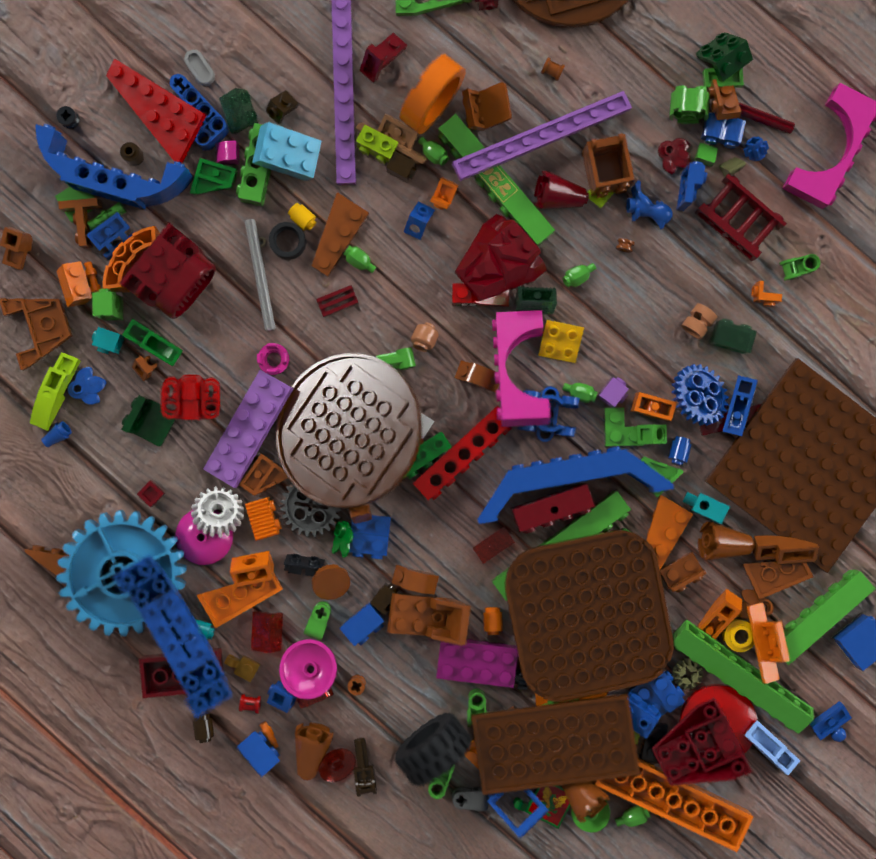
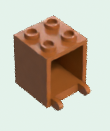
(608, 165)

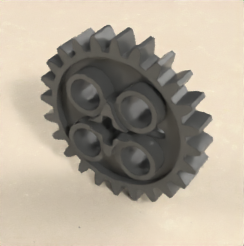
(309, 522)

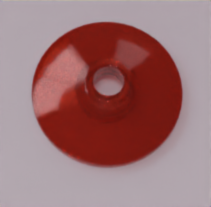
(337, 765)

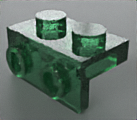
(238, 110)

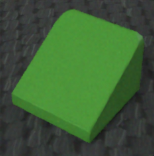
(706, 154)

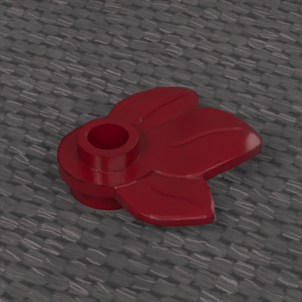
(677, 157)

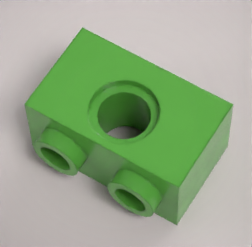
(107, 305)

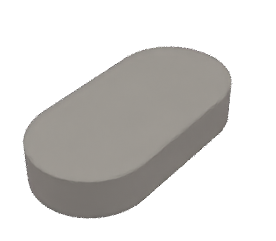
(199, 67)

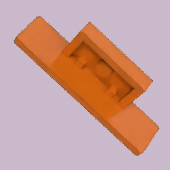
(768, 642)

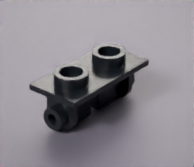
(295, 563)

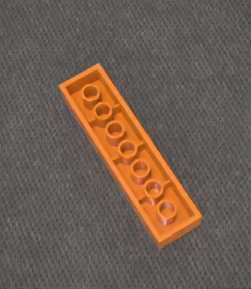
(683, 804)

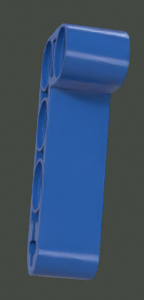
(201, 104)

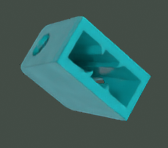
(715, 510)

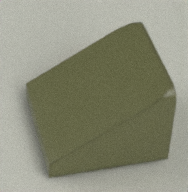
(732, 166)

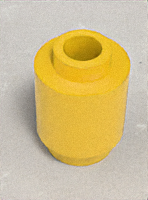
(302, 216)

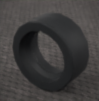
(287, 226)

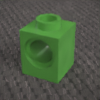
(652, 434)

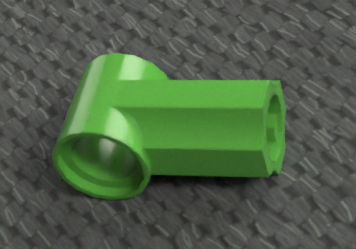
(400, 359)

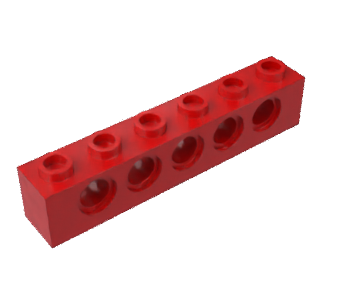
(423, 482)

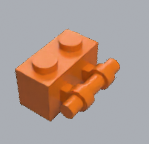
(74, 282)

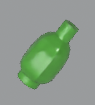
(434, 151)
(358, 258)
(578, 275)
(584, 392)
(633, 817)

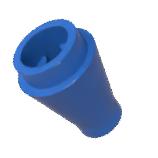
(57, 433)

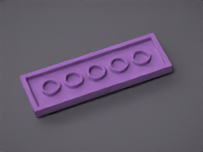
(248, 429)

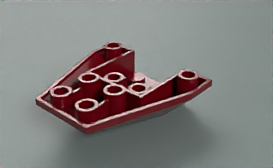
(701, 748)

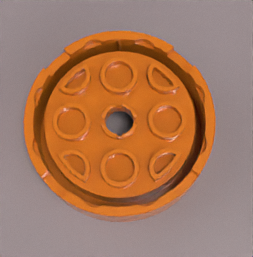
(432, 94)

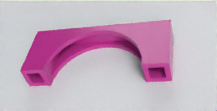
(856, 114)
(516, 406)

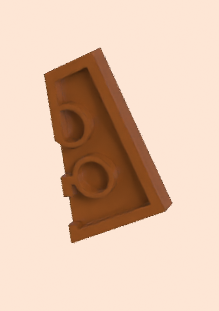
(773, 577)

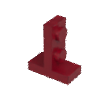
(380, 56)

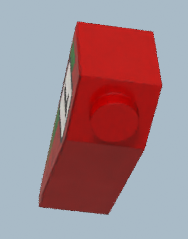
(464, 297)

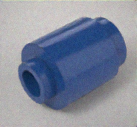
(680, 450)

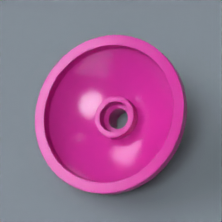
(197, 551)
(295, 669)

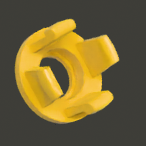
(729, 634)

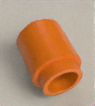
(492, 620)

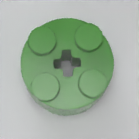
(689, 104)

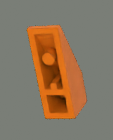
(721, 613)

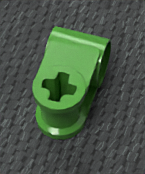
(796, 267)
(317, 623)
(475, 708)
(443, 781)

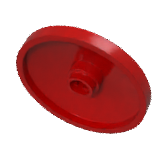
(736, 708)

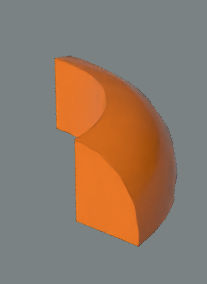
(125, 256)

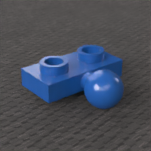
(830, 722)

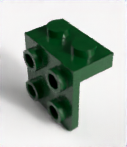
(726, 54)
(147, 421)

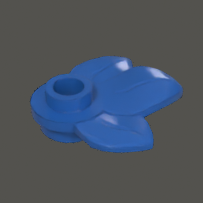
(90, 386)

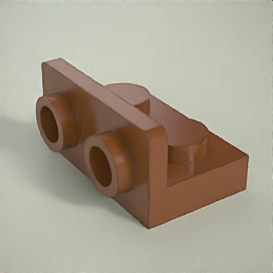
(724, 101)
(682, 572)

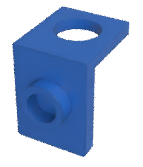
(419, 216)

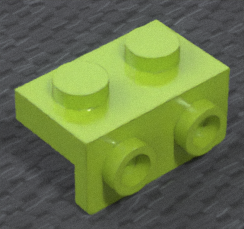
(377, 144)

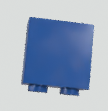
(858, 641)

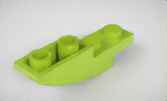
(51, 391)

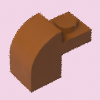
(17, 246)
(477, 375)
(415, 580)

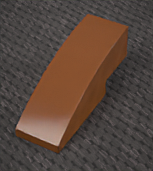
(784, 549)

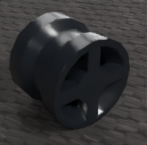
(71, 120)

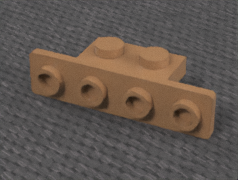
(403, 134)

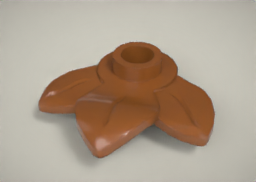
(749, 599)

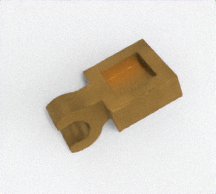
(245, 668)

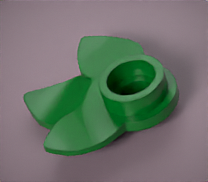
(342, 539)

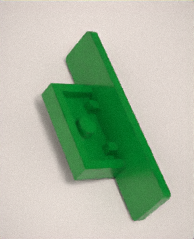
(427, 452)

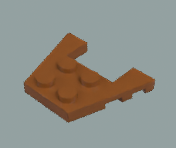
(46, 325)

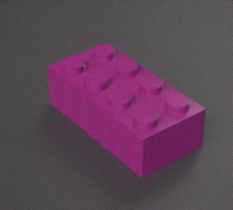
(478, 662)

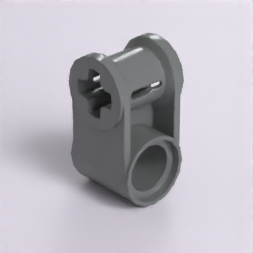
(472, 799)

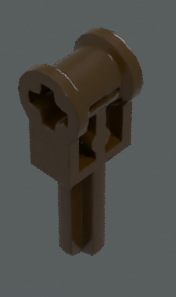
(363, 773)

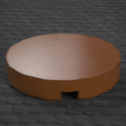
(330, 582)

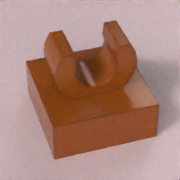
(142, 368)

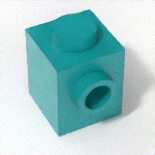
(107, 340)

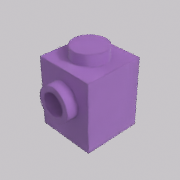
(614, 392)

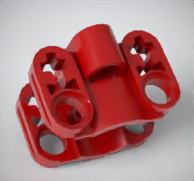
(190, 397)

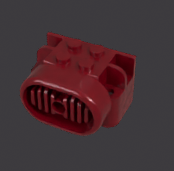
(170, 273)

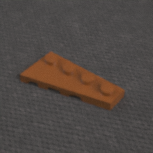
(340, 229)

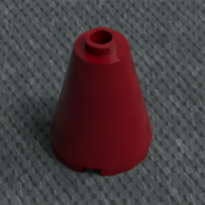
(558, 193)

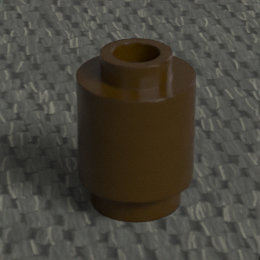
(132, 154)
(203, 728)

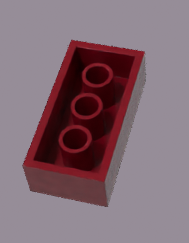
(159, 678)

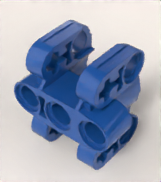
(563, 401)

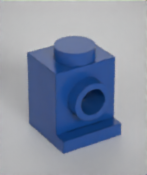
(280, 697)

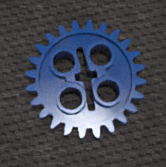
(700, 395)

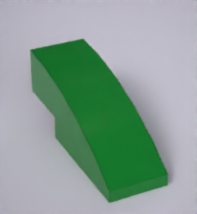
(152, 342)

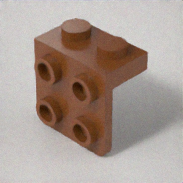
(487, 107)

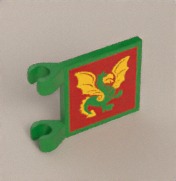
(553, 799)

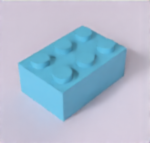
(286, 151)

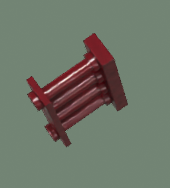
(736, 236)

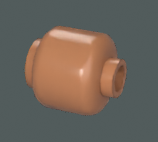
(424, 337)

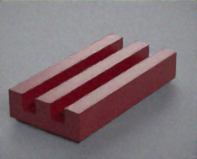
(322, 306)

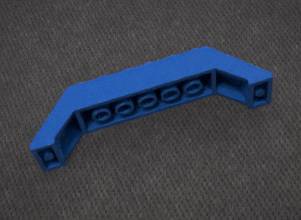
(569, 471)

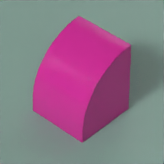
(228, 153)

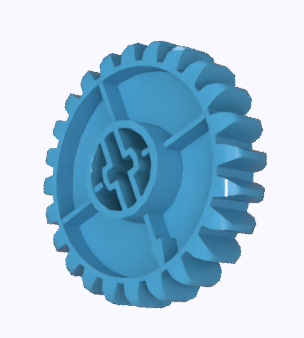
(87, 564)

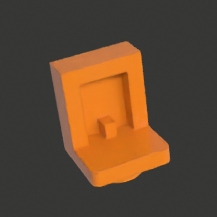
(444, 194)
(767, 299)

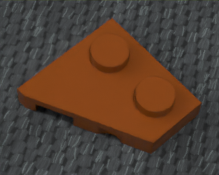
(263, 475)

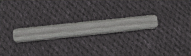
(260, 275)

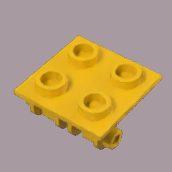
(561, 341)

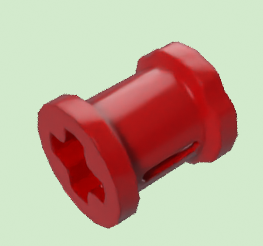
(245, 699)

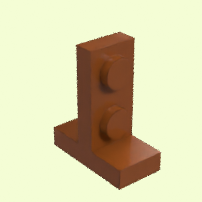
(80, 217)

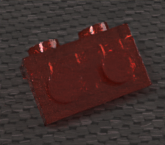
(266, 631)

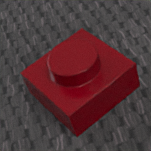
(151, 493)

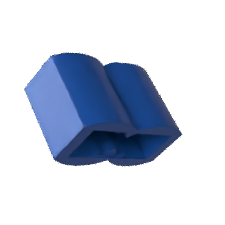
(723, 131)

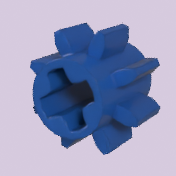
(756, 148)

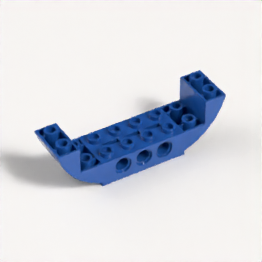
(110, 183)
(176, 634)

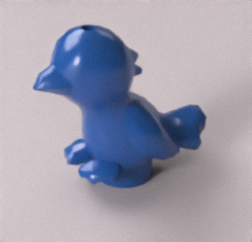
(642, 206)

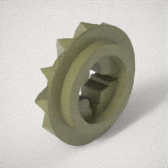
(679, 671)

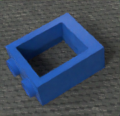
(529, 822)

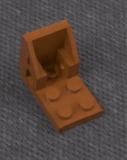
(429, 616)

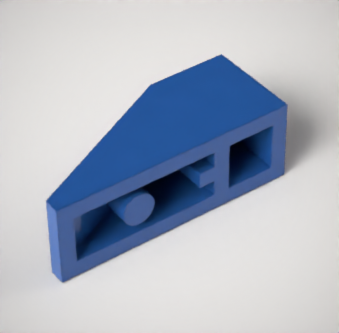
(740, 405)

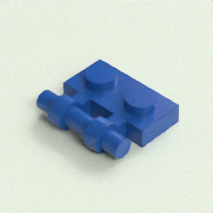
(107, 232)

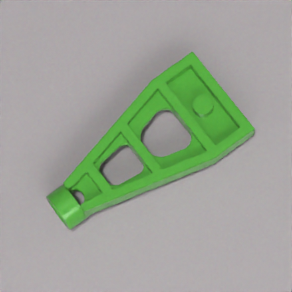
(411, 8)

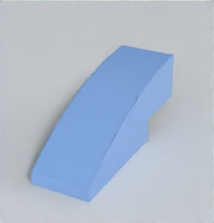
(771, 748)

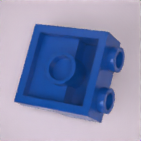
(691, 180)
(371, 537)
(660, 693)

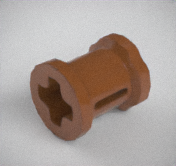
(552, 69)
(354, 690)

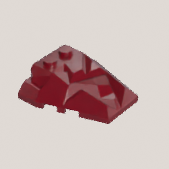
(500, 259)

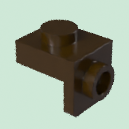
(281, 106)

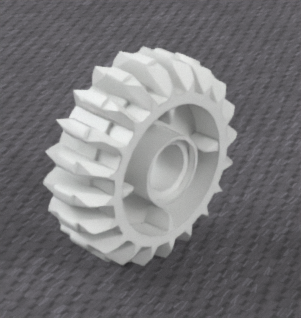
(217, 523)

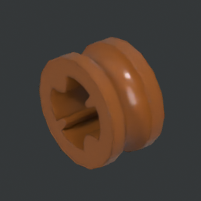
(625, 245)

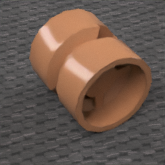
(699, 321)

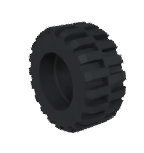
(433, 749)

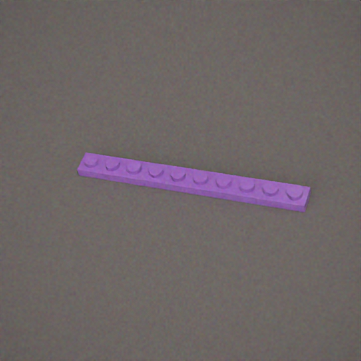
(343, 92)
(541, 136)

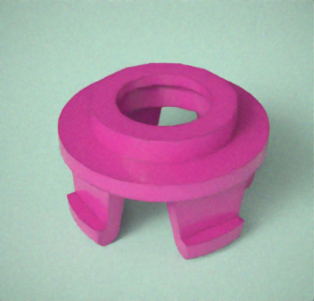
(264, 353)

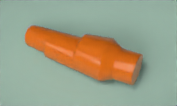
(269, 734)

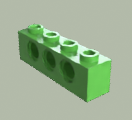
(256, 194)

